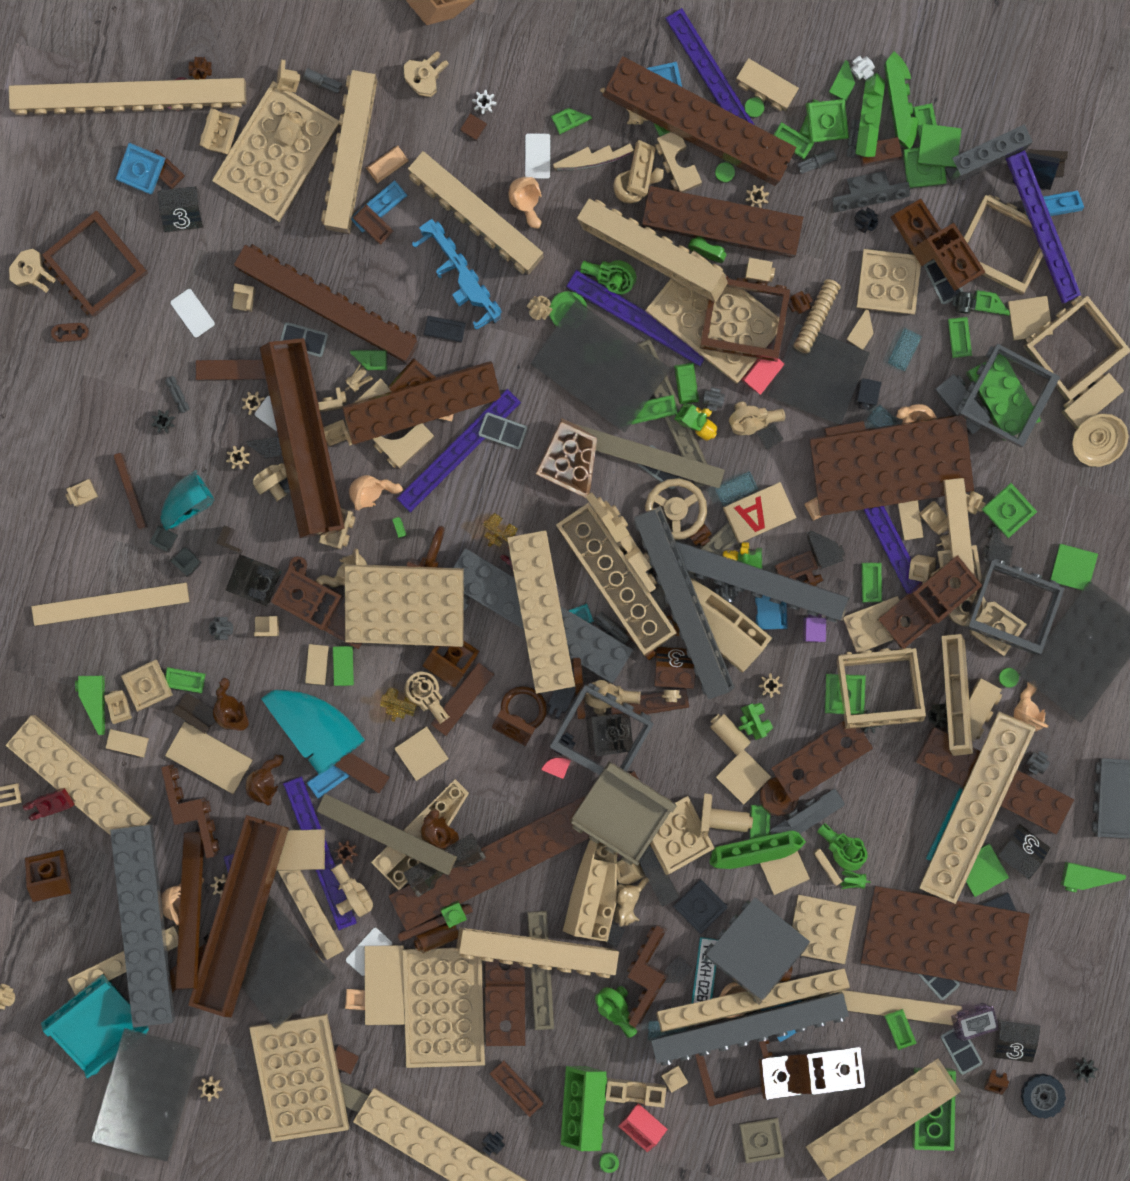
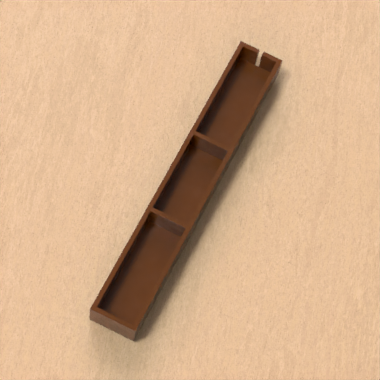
(503, 860)

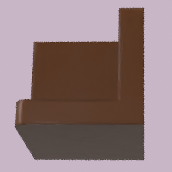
(345, 1059)

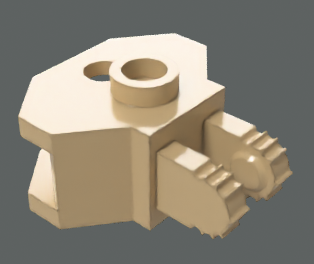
(425, 73)
(31, 271)

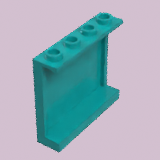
(92, 1025)

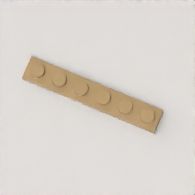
(312, 912)

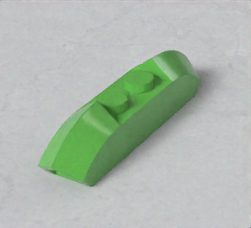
(870, 116)
(904, 125)
(756, 850)

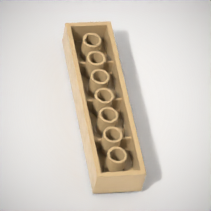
(350, 152)
(476, 213)
(653, 250)
(616, 579)
(541, 612)
(83, 781)
(537, 951)
(883, 1119)

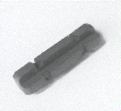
(853, 137)
(177, 394)

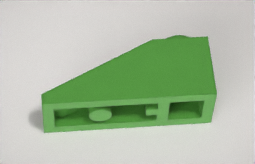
(91, 693)
(1085, 877)

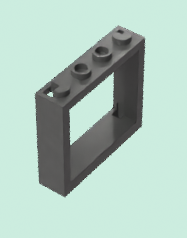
(982, 371)
(1032, 579)
(611, 700)

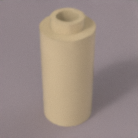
(729, 733)
(730, 820)

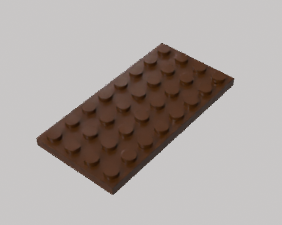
(890, 464)
(945, 938)

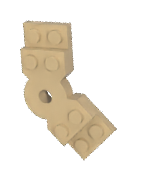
(617, 529)
(988, 613)

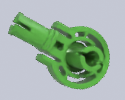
(612, 275)
(845, 848)
(614, 1008)

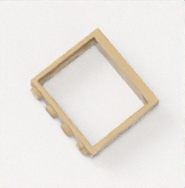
(1010, 211)
(1096, 372)
(882, 718)

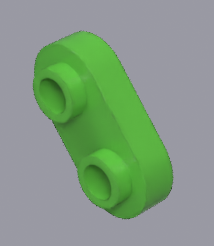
(714, 253)

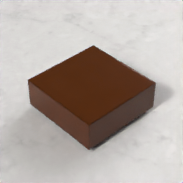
(473, 127)

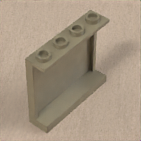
(622, 813)

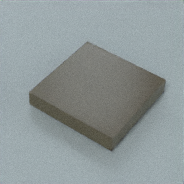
(761, 1140)

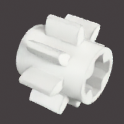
(862, 68)
(480, 98)

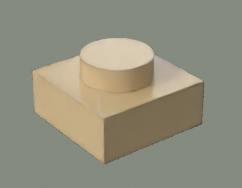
(674, 1078)

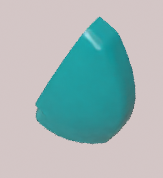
(186, 494)
(314, 727)

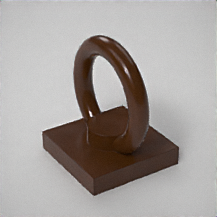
(429, 561)
(515, 726)

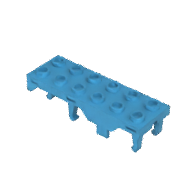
(467, 280)

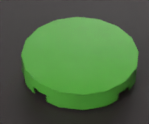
(561, 304)

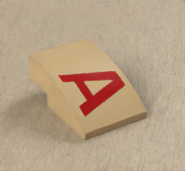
(759, 512)

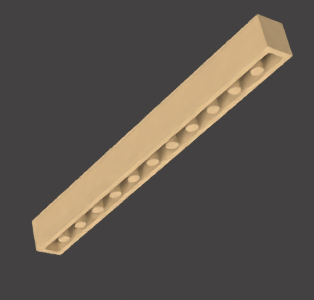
(127, 96)

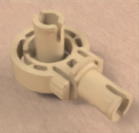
(753, 418)
(269, 480)
(426, 694)
(622, 696)
(355, 892)

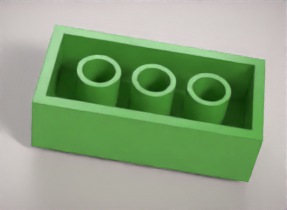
(1003, 396)
(583, 1108)
(938, 1127)

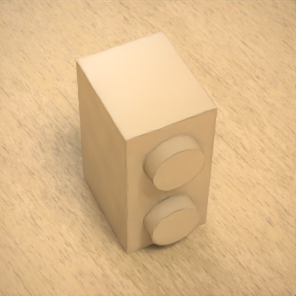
(759, 271)

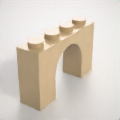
(402, 449)

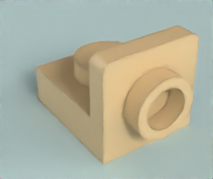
(331, 404)
(81, 493)
(935, 518)

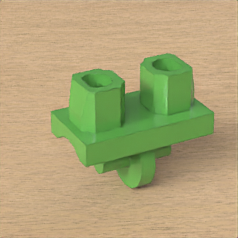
(752, 722)

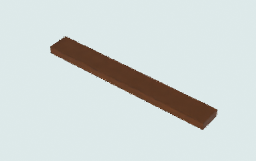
(190, 911)

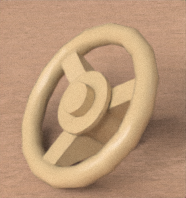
(677, 508)

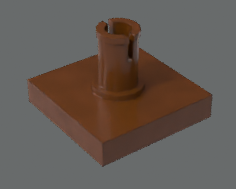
(411, 375)

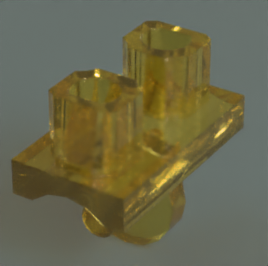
(492, 524)
(396, 707)

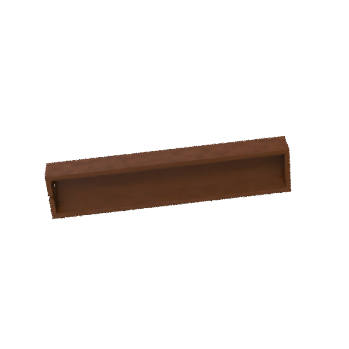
(699, 121)
(326, 304)
(302, 438)
(238, 916)

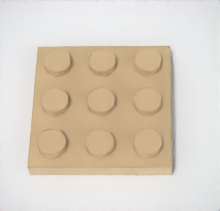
(888, 282)
(679, 838)
(826, 927)

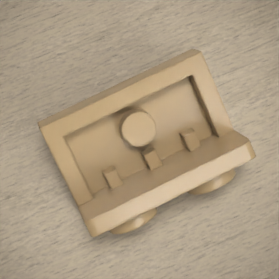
(219, 131)
(340, 538)

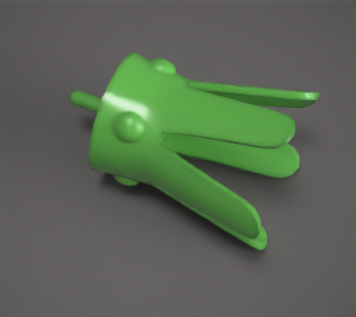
(856, 880)

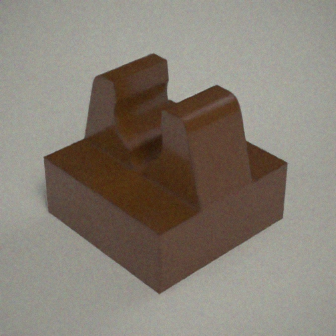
(996, 1084)

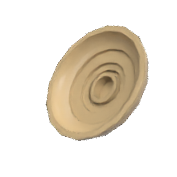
(1100, 440)

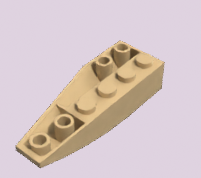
(734, 632)
(394, 863)
(593, 895)

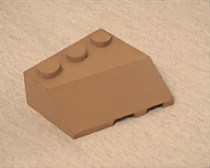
(438, 10)
(569, 458)

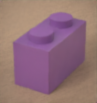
(814, 629)

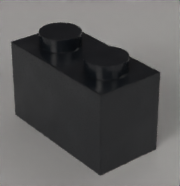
(867, 394)

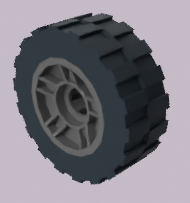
(1053, 1101)

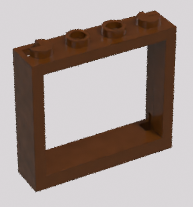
(74, 291)
(741, 349)
(712, 1100)

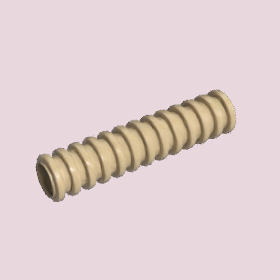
(817, 316)

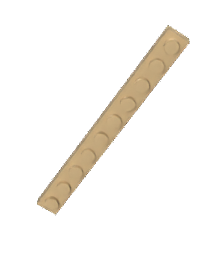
(743, 1001)

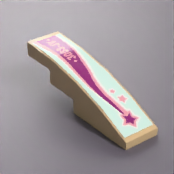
(586, 159)

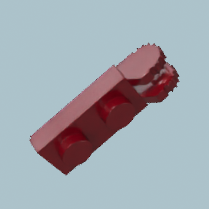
(49, 804)

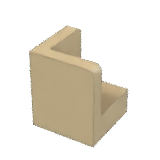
(287, 79)
(243, 297)
(921, 567)
(267, 626)
(628, 873)

